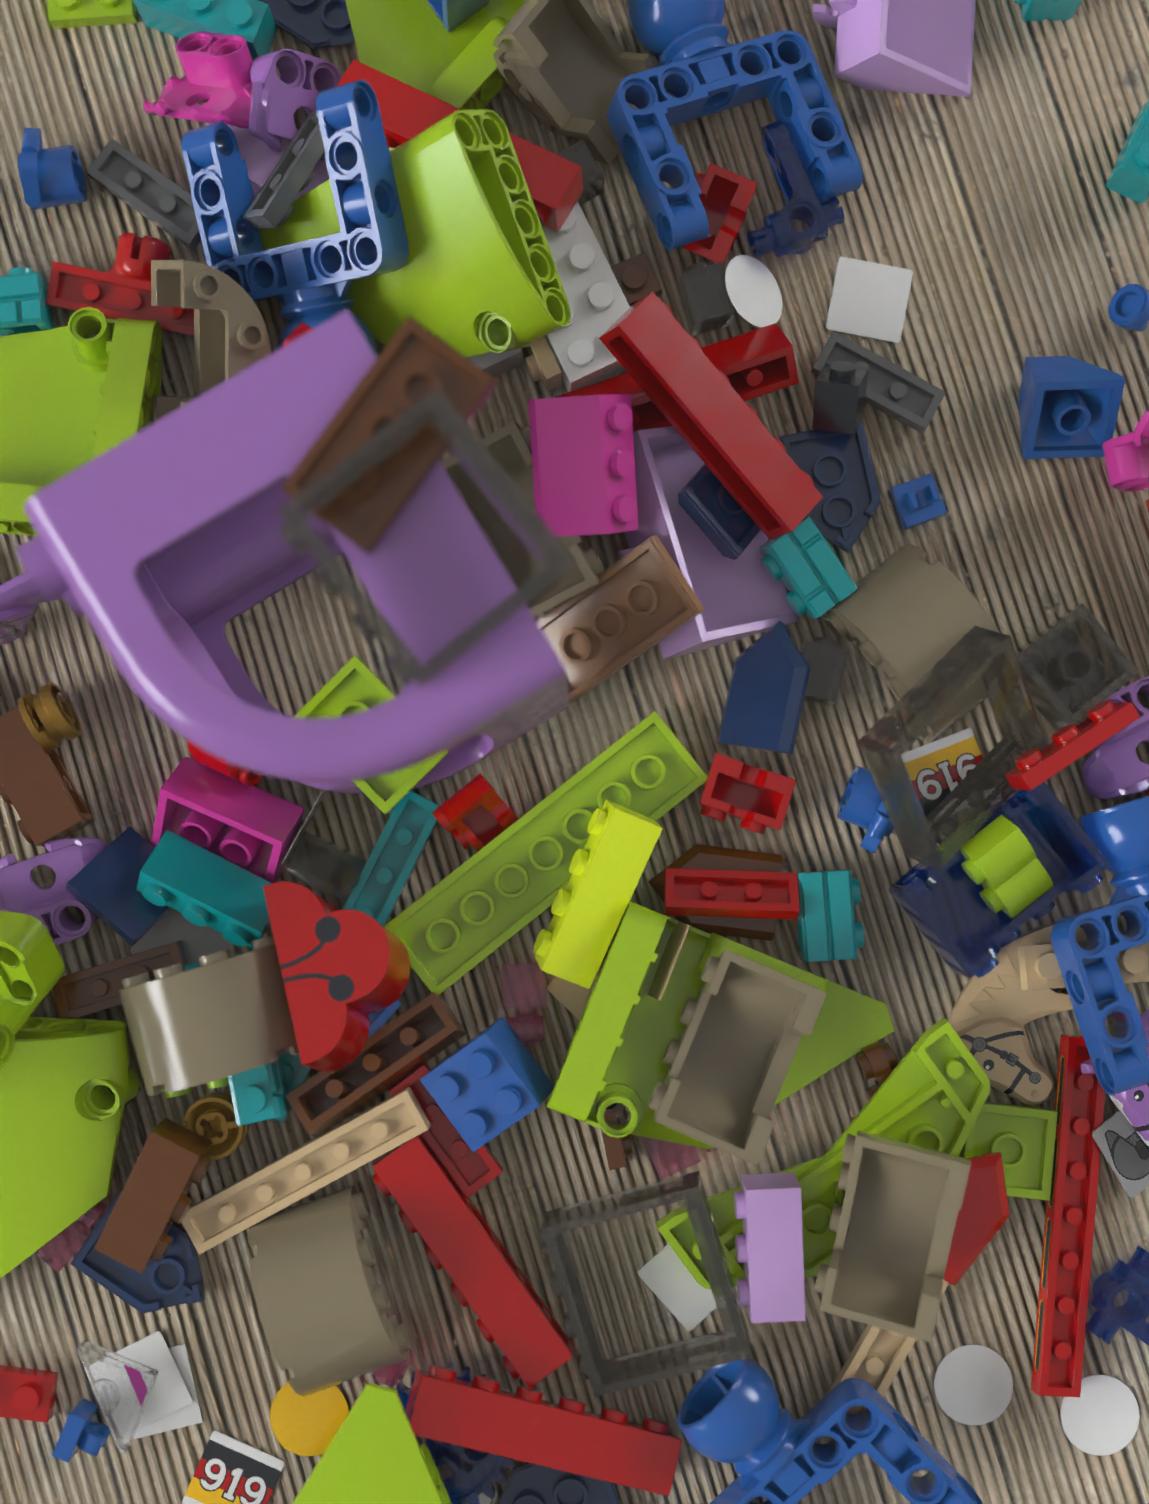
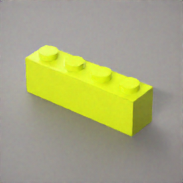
(596, 893)

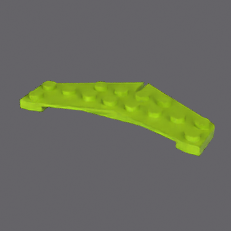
(923, 1103)

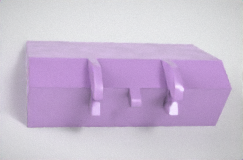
(903, 44)
(734, 593)

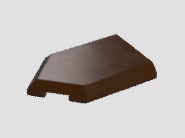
(725, 859)

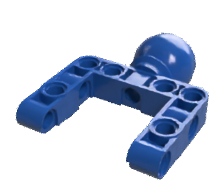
(709, 78)
(317, 272)
(1093, 971)
(739, 1420)

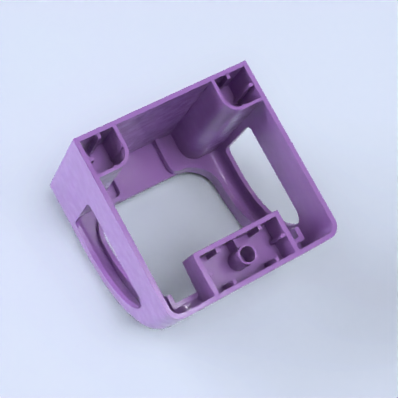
(185, 536)

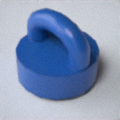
(1130, 307)

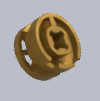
(49, 716)
(215, 1120)

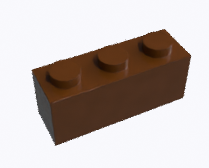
(37, 785)
(155, 1196)

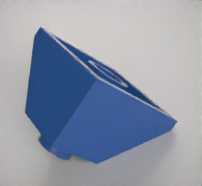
(1067, 407)

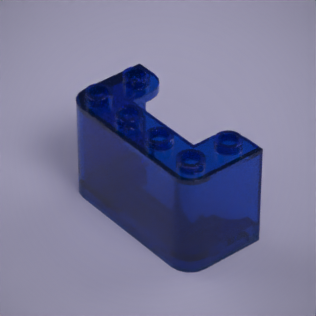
(948, 901)

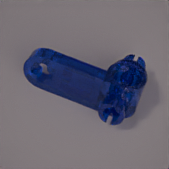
(801, 201)
(1135, 1311)

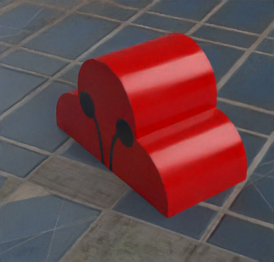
(333, 972)

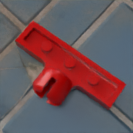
(123, 289)

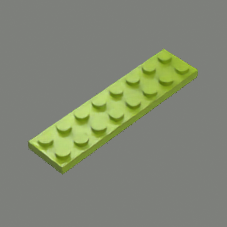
(531, 859)

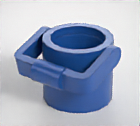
(51, 174)
(864, 808)

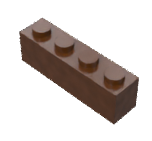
(383, 1062)

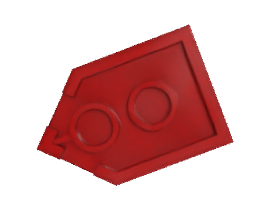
(981, 1214)

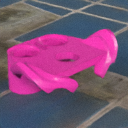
(215, 71)
(1129, 458)

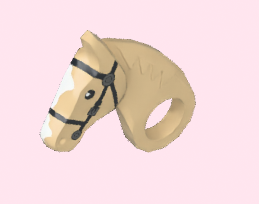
(993, 1018)

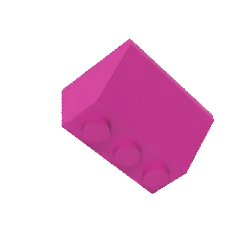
(584, 464)
(227, 818)

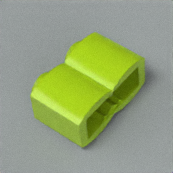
(1005, 867)

